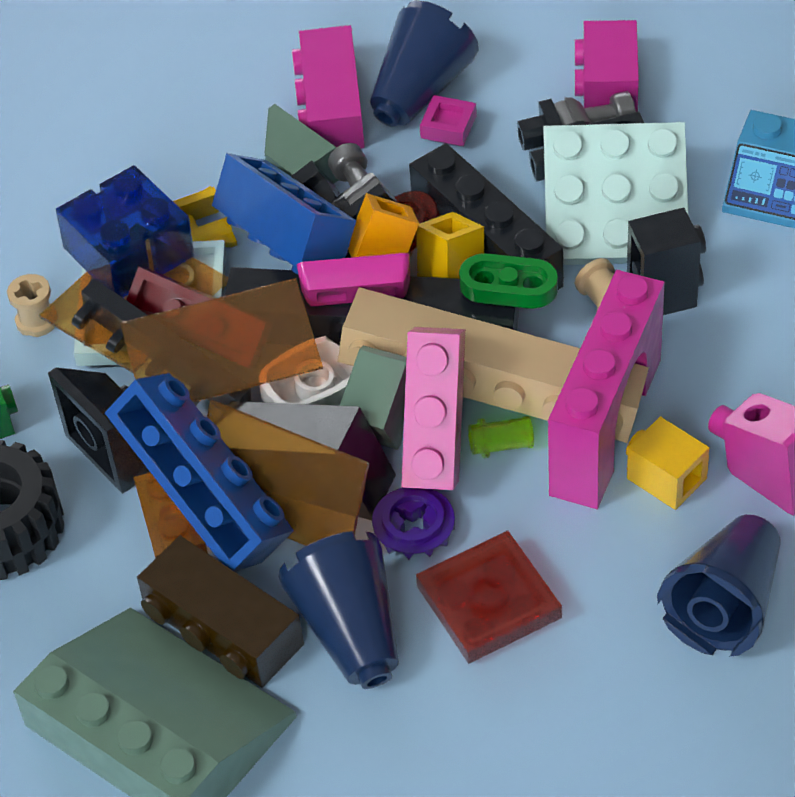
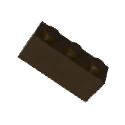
(220, 612)

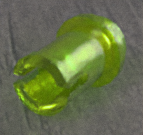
(500, 435)

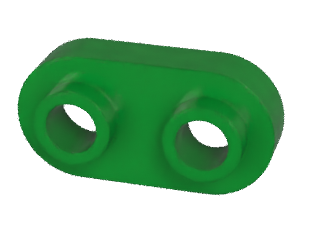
(508, 280)

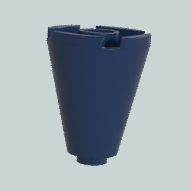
(420, 61)
(723, 588)
(346, 604)

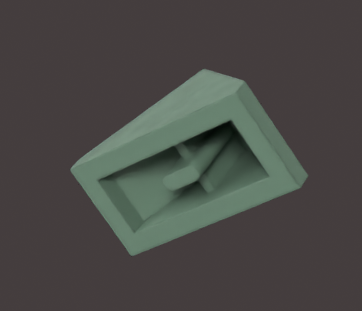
(379, 391)

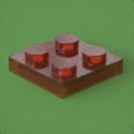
(488, 596)

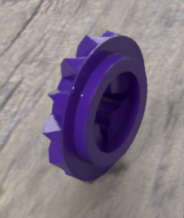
(410, 505)

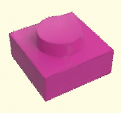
(448, 120)

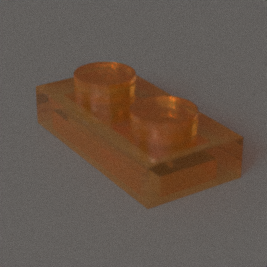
(162, 516)

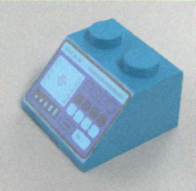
(763, 171)

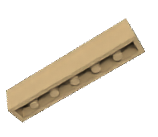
(499, 362)

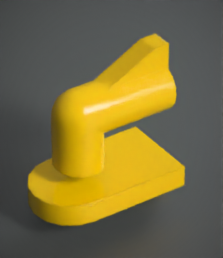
(200, 206)

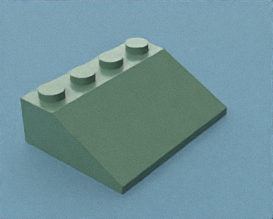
(150, 711)

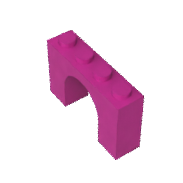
(587, 409)

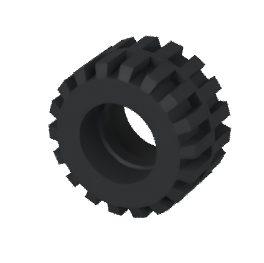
(35, 509)

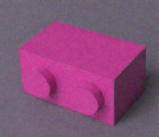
(608, 61)

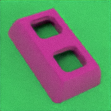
(339, 279)

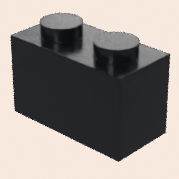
(668, 250)

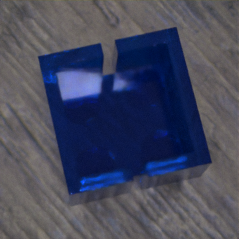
(111, 227)

